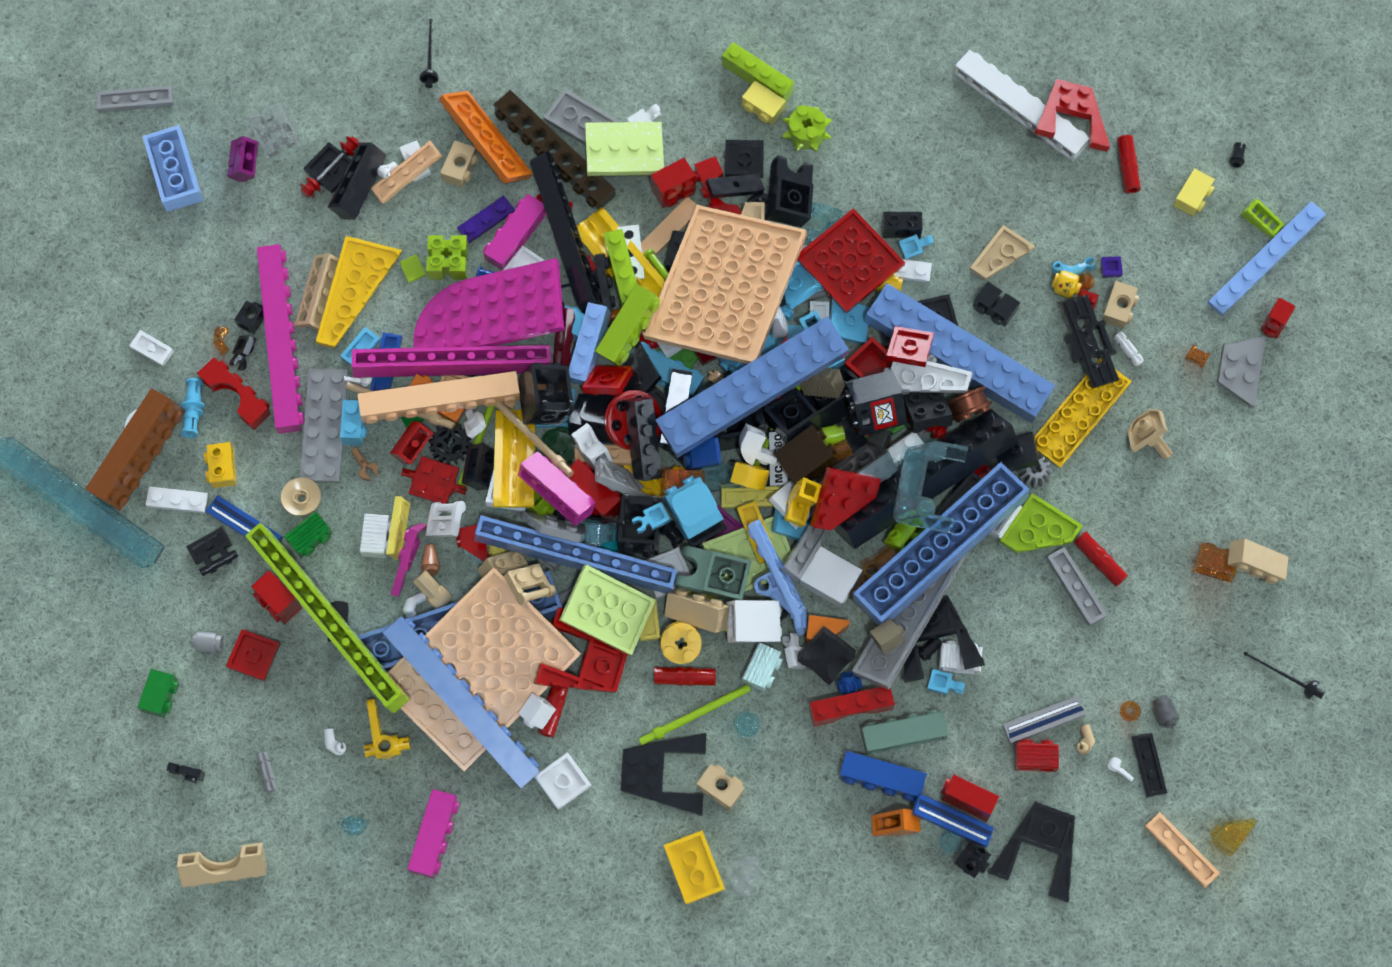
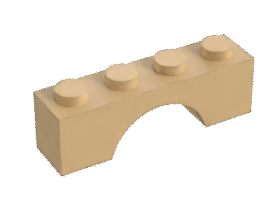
(197, 870)

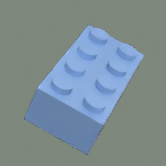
(173, 168)

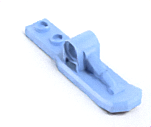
(780, 584)

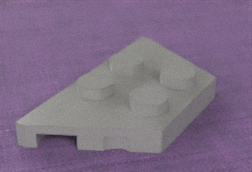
(1241, 368)
(618, 478)
(554, 527)

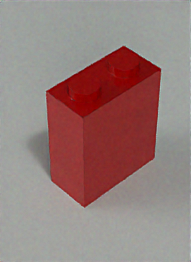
(969, 797)

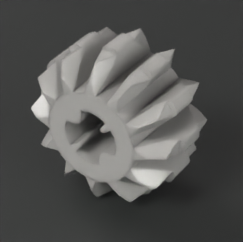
(1039, 477)

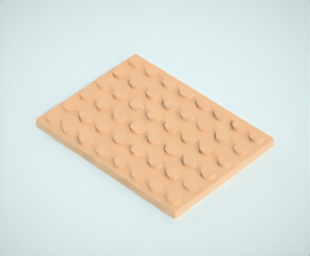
(726, 285)
(496, 652)

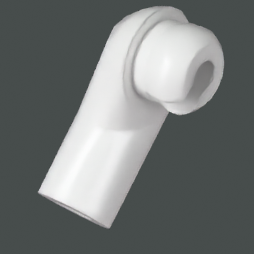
(333, 745)

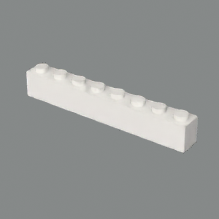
(1018, 103)

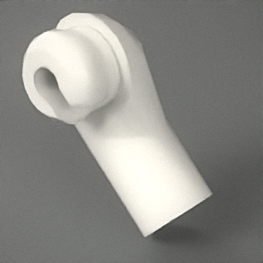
(385, 170)
(410, 605)

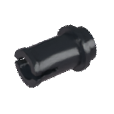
(1237, 158)
(929, 649)

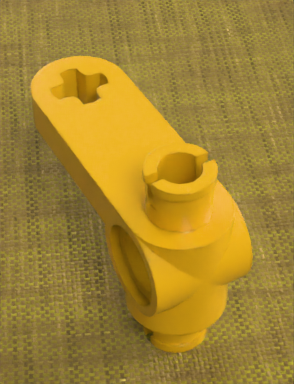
(396, 743)

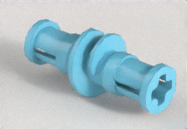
(192, 407)

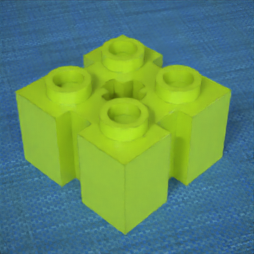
(439, 249)

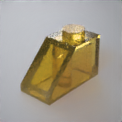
(1231, 835)

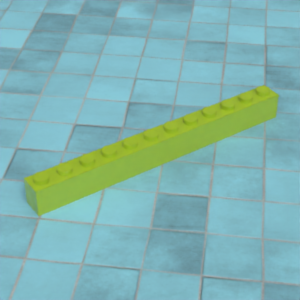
(327, 618)

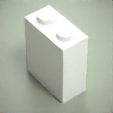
(830, 577)
(754, 621)

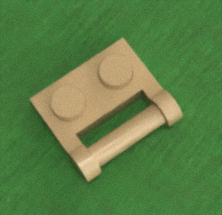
(528, 578)

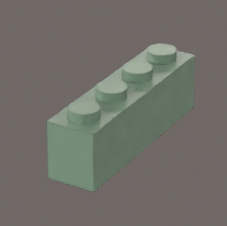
(904, 733)

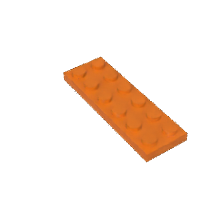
(485, 136)

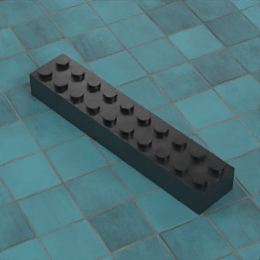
(985, 438)

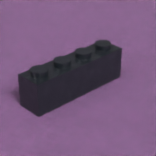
(357, 181)
(643, 438)

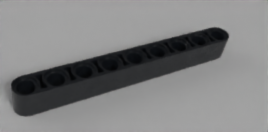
(565, 230)

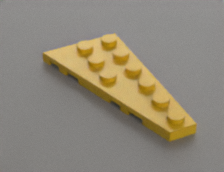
(356, 278)

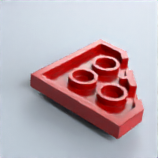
(842, 496)

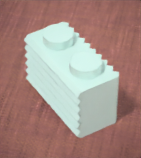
(761, 667)

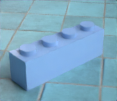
(590, 336)

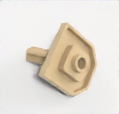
(1149, 430)

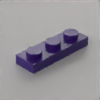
(486, 219)

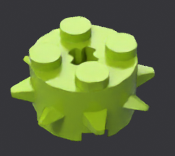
(807, 127)

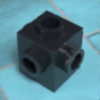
(973, 859)

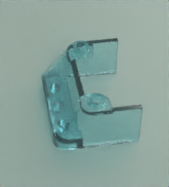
(909, 505)

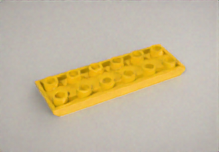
(591, 234)
(1077, 418)
(510, 451)

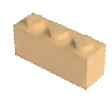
(1258, 561)
(697, 610)

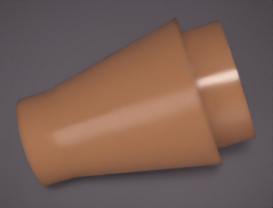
(430, 560)

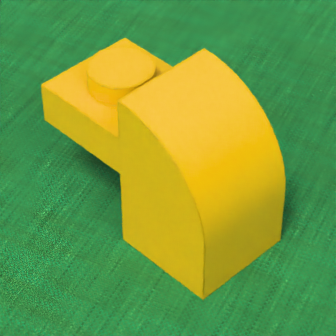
(750, 476)
(801, 498)

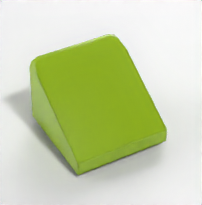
(412, 268)

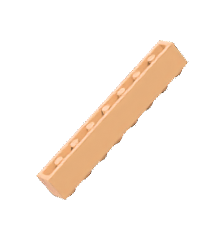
(438, 396)

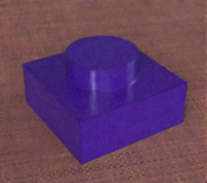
(1111, 267)

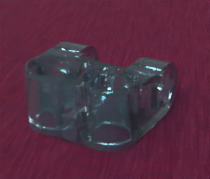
(822, 212)

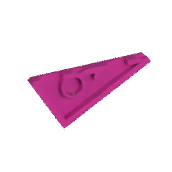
(407, 556)

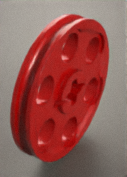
(612, 414)

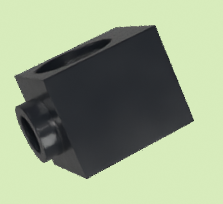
(250, 325)

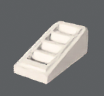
(780, 325)

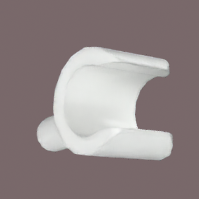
(362, 381)
(1114, 765)

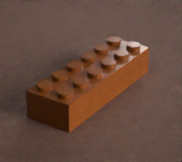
(135, 449)

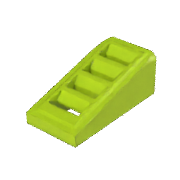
(1259, 223)

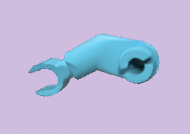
(1057, 267)

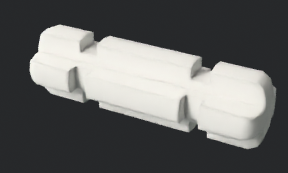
(1128, 348)

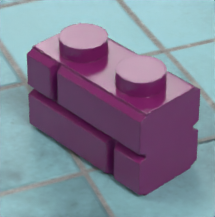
(242, 159)

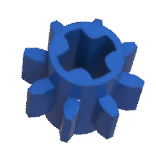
(849, 683)

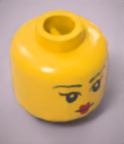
(1066, 284)

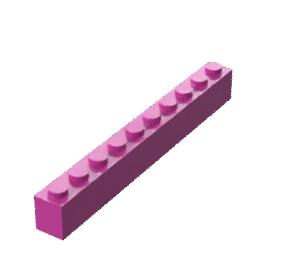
(279, 339)
(447, 360)

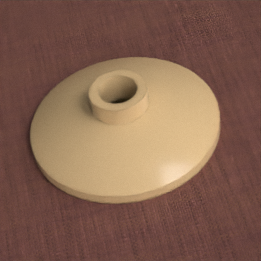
(297, 488)

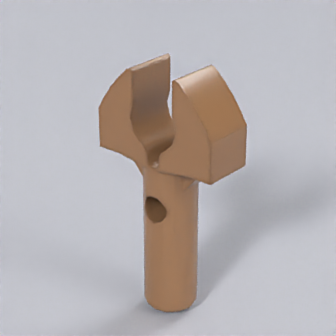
(364, 465)

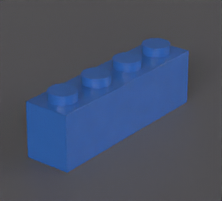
(883, 776)

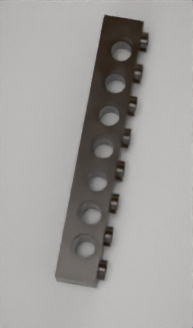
(510, 104)

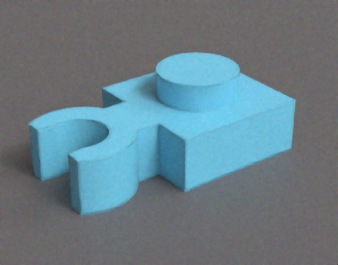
(653, 516)

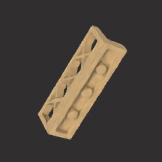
(318, 291)

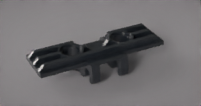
(1085, 344)

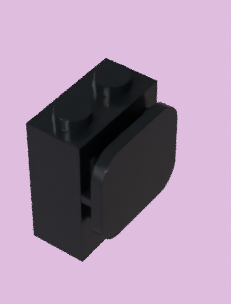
(591, 410)

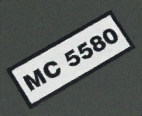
(777, 474)

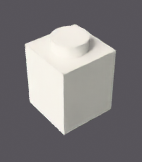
(536, 711)

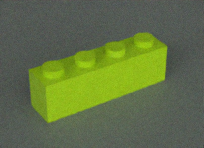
(753, 69)
(620, 264)
(628, 325)

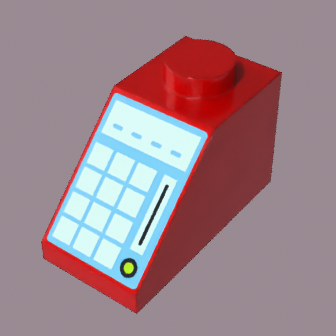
(474, 549)

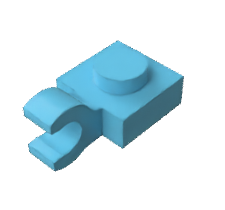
(912, 246)
(942, 682)

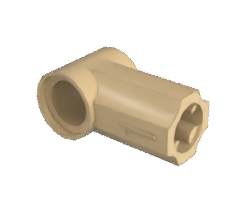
(435, 593)

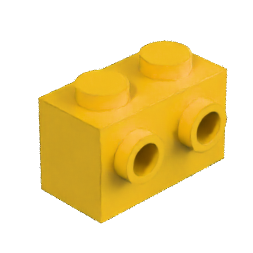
(220, 465)

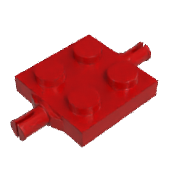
(434, 481)

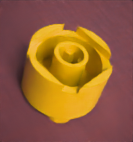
(688, 651)

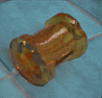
(1197, 356)

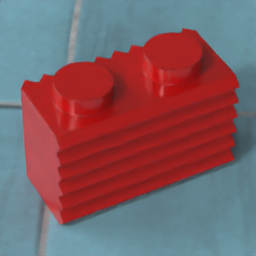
(1277, 318)
(411, 442)
(1036, 756)

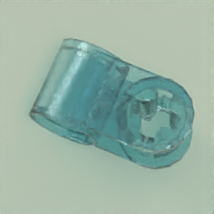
(597, 533)

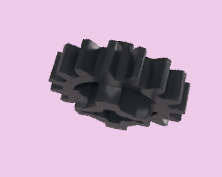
(442, 441)

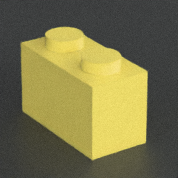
(763, 103)
(1193, 192)

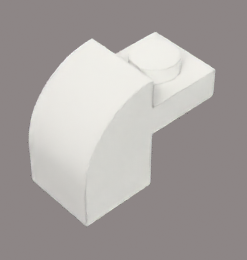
(589, 446)
(751, 447)

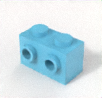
(351, 424)

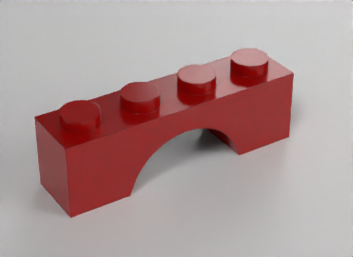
(711, 169)
(217, 377)
(861, 702)

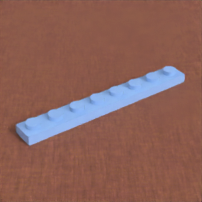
(1266, 258)

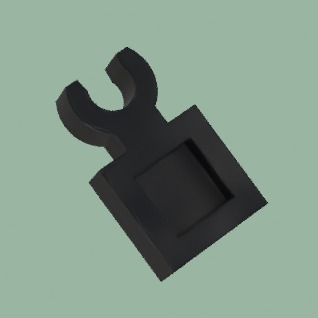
(191, 774)

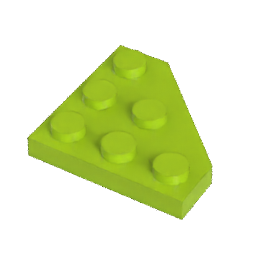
(1039, 527)

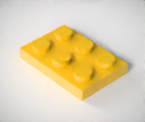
(694, 867)

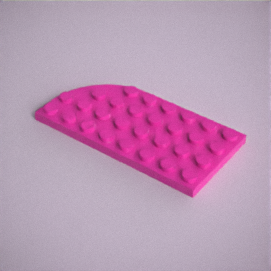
(494, 308)

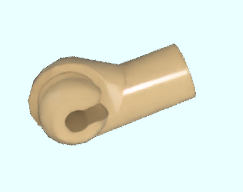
(1087, 741)

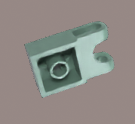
(710, 568)

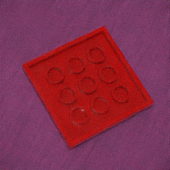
(850, 260)

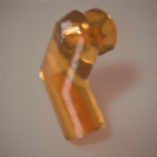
(218, 339)

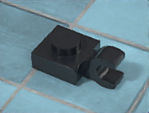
(243, 348)

